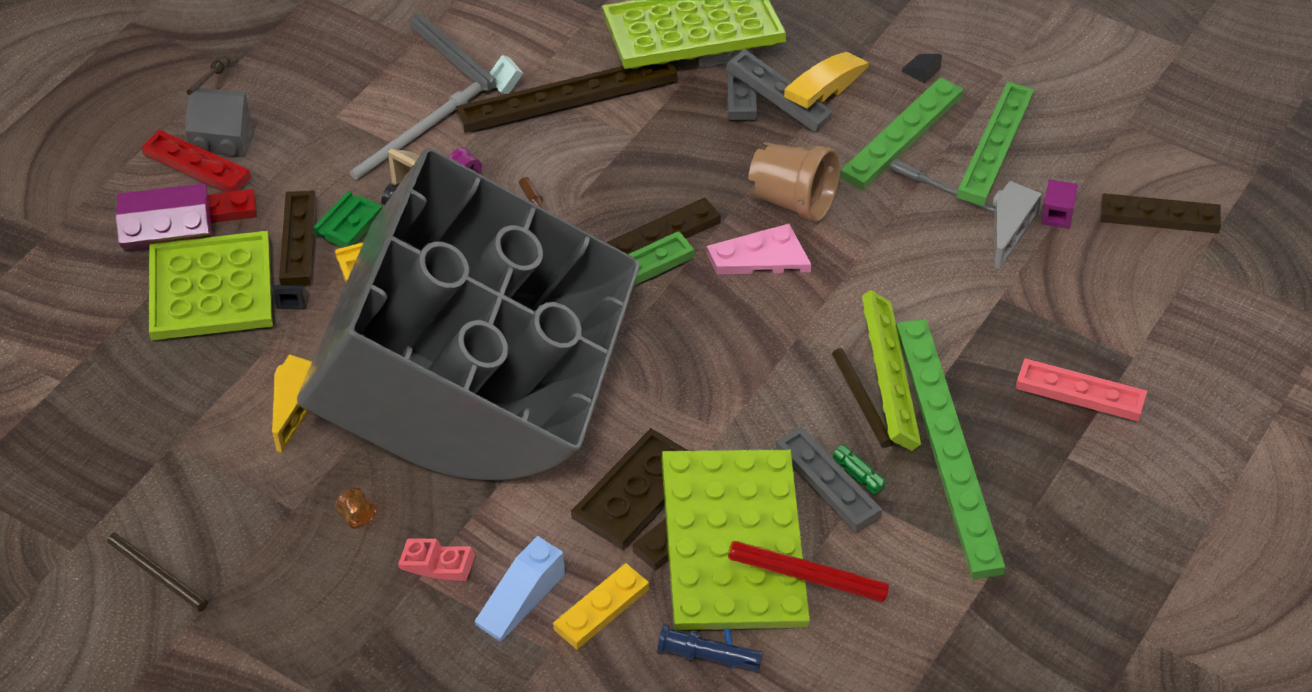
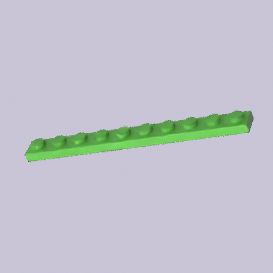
(950, 451)

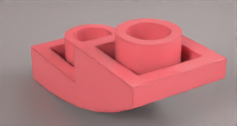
(431, 560)

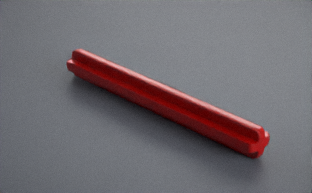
(808, 570)

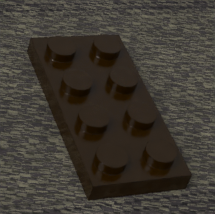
(628, 493)

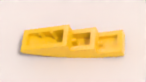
(825, 78)

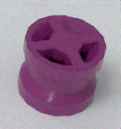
(464, 157)

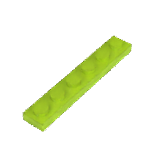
(891, 371)

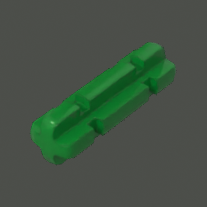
(859, 469)

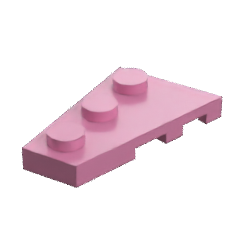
(766, 249)

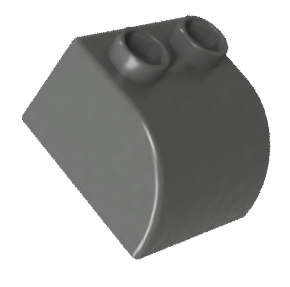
(471, 329)

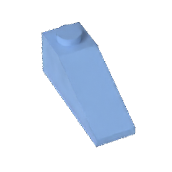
(522, 588)

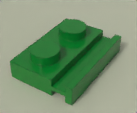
(348, 220)

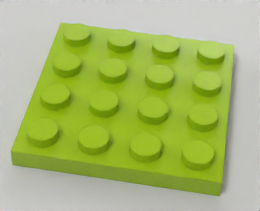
(210, 285)

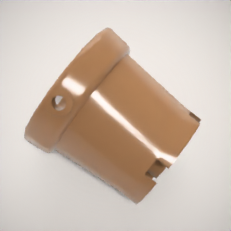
(796, 178)

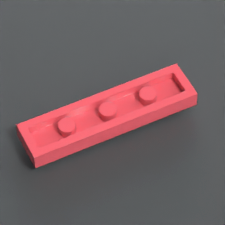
(1081, 389)

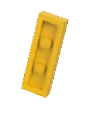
(601, 606)

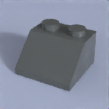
(219, 121)

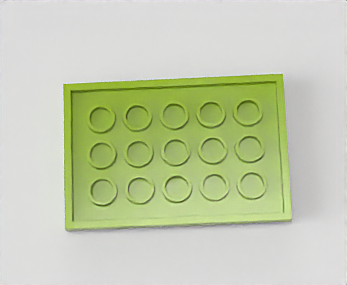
(685, 29)
(721, 500)

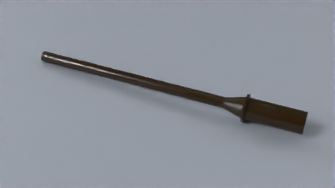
(217, 67)

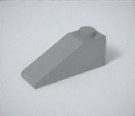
(1014, 213)

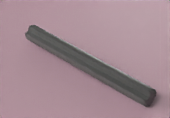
(453, 52)

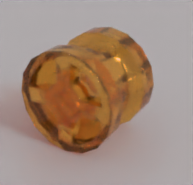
(355, 507)

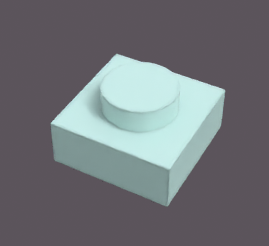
(506, 74)

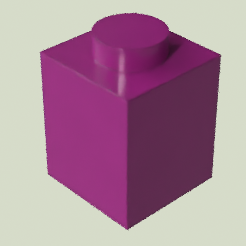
(1059, 204)

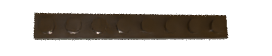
(562, 95)

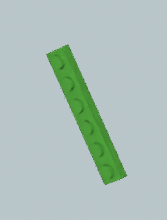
(901, 133)
(995, 144)

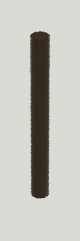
(862, 398)
(157, 572)

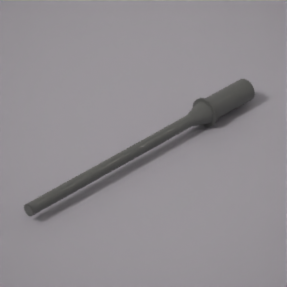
(920, 176)

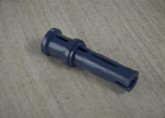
(693, 646)

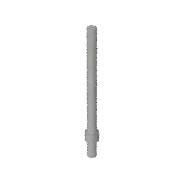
(454, 100)

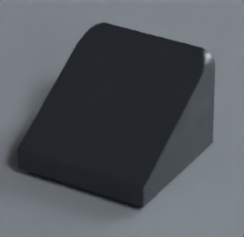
(923, 66)
(290, 297)

